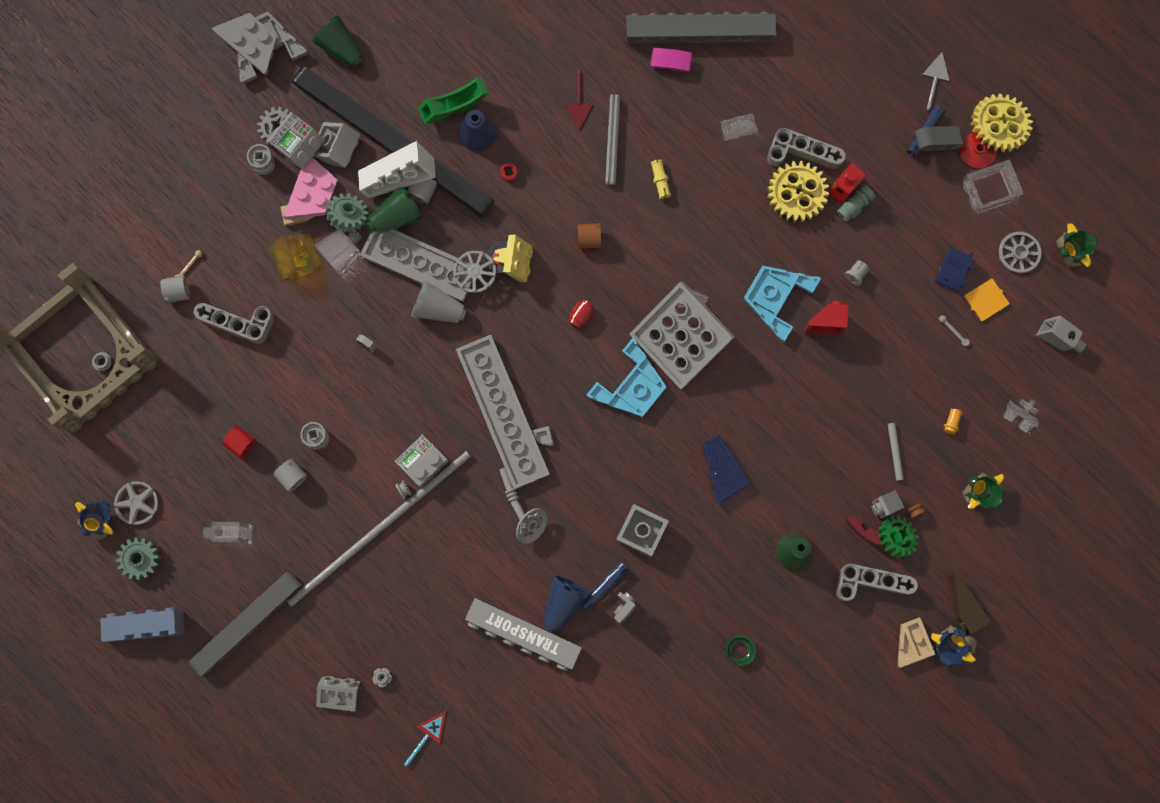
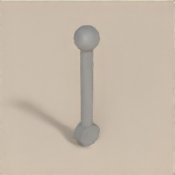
(964, 342)

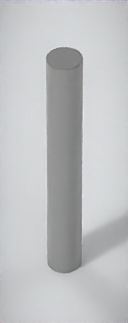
(895, 452)

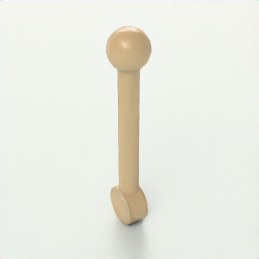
(198, 253)

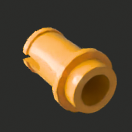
(953, 420)

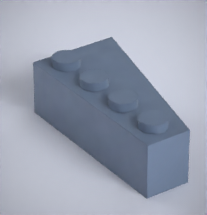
(142, 626)

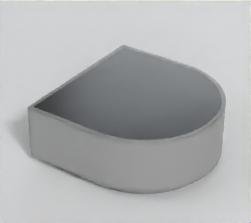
(366, 343)

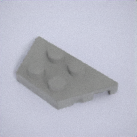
(249, 39)

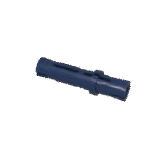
(931, 121)
(605, 585)

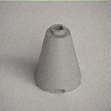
(437, 305)

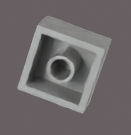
(642, 530)

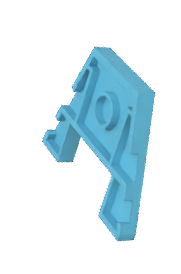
(770, 292)
(638, 389)

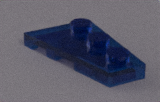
(723, 469)

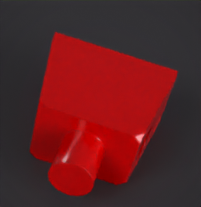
(848, 183)

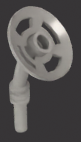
(526, 522)

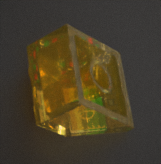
(295, 256)

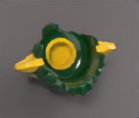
(1077, 246)
(984, 491)

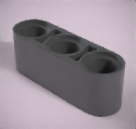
(939, 138)

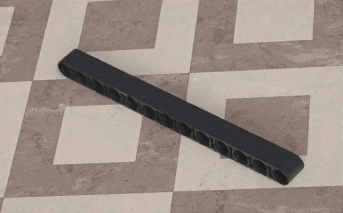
(387, 137)

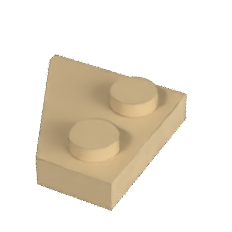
(913, 643)

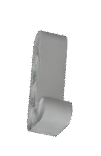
(805, 153)
(232, 320)
(877, 583)

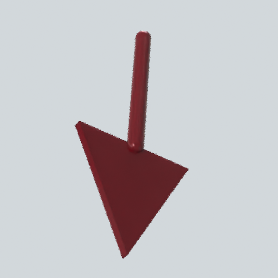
(579, 111)

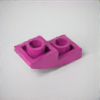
(671, 59)

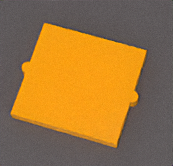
(986, 300)

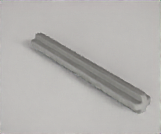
(612, 140)

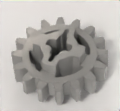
(271, 120)

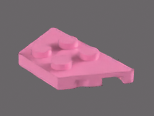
(311, 191)

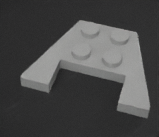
(284, 38)

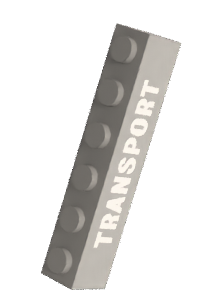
(522, 633)

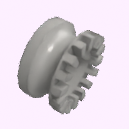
(403, 490)

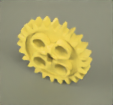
(1001, 122)
(792, 207)

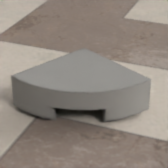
(543, 436)

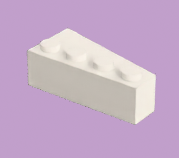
(397, 170)

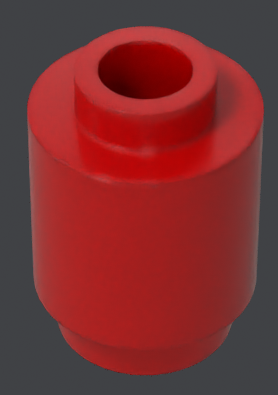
(581, 314)

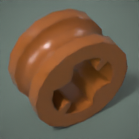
(915, 510)

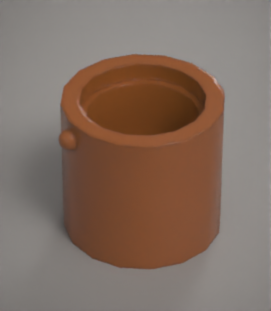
(589, 236)

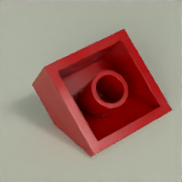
(830, 320)

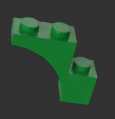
(461, 100)

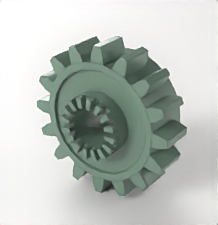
(346, 213)
(128, 555)

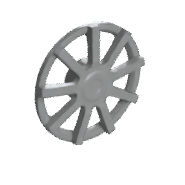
(1019, 252)
(474, 271)

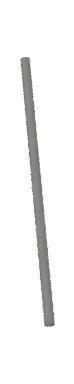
(378, 529)

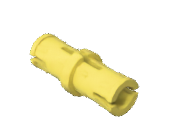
(660, 179)

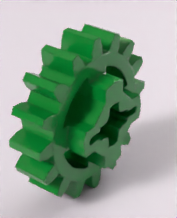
(898, 536)

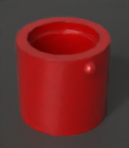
(239, 442)

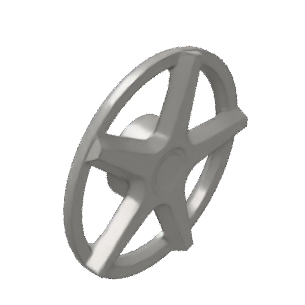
(135, 503)

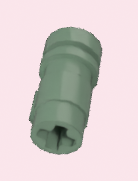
(854, 204)

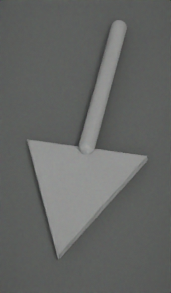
(937, 71)

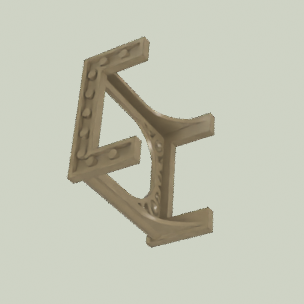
(65, 415)

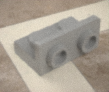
(623, 612)
(337, 693)

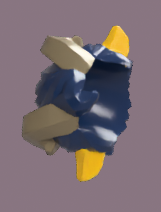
(94, 519)
(954, 646)

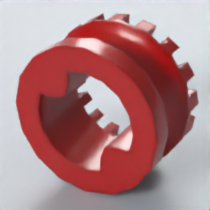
(503, 173)

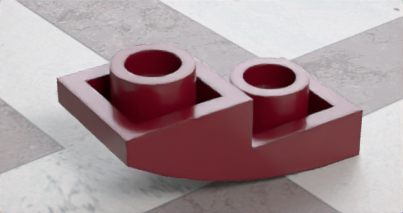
(868, 535)

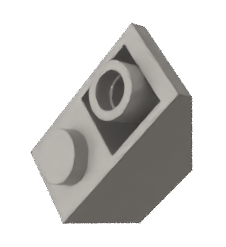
(887, 504)

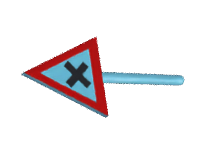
(433, 729)

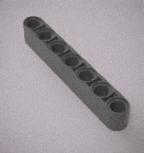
(245, 624)

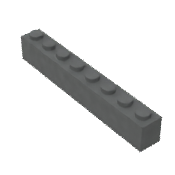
(700, 28)

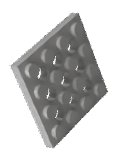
(707, 322)

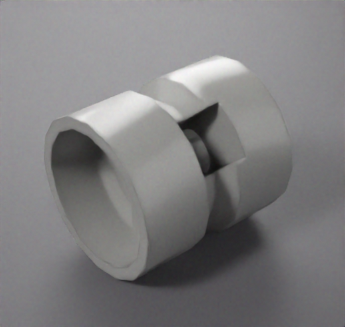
(261, 159)
(315, 436)

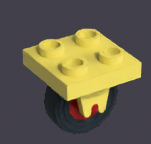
(511, 258)

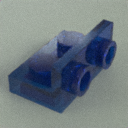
(954, 268)

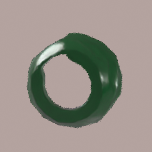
(751, 649)

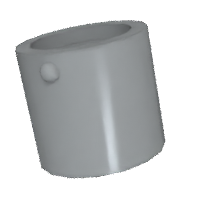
(422, 191)
(175, 289)
(290, 475)

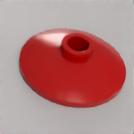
(973, 157)

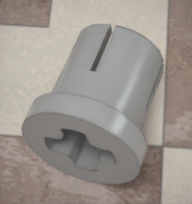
(856, 273)

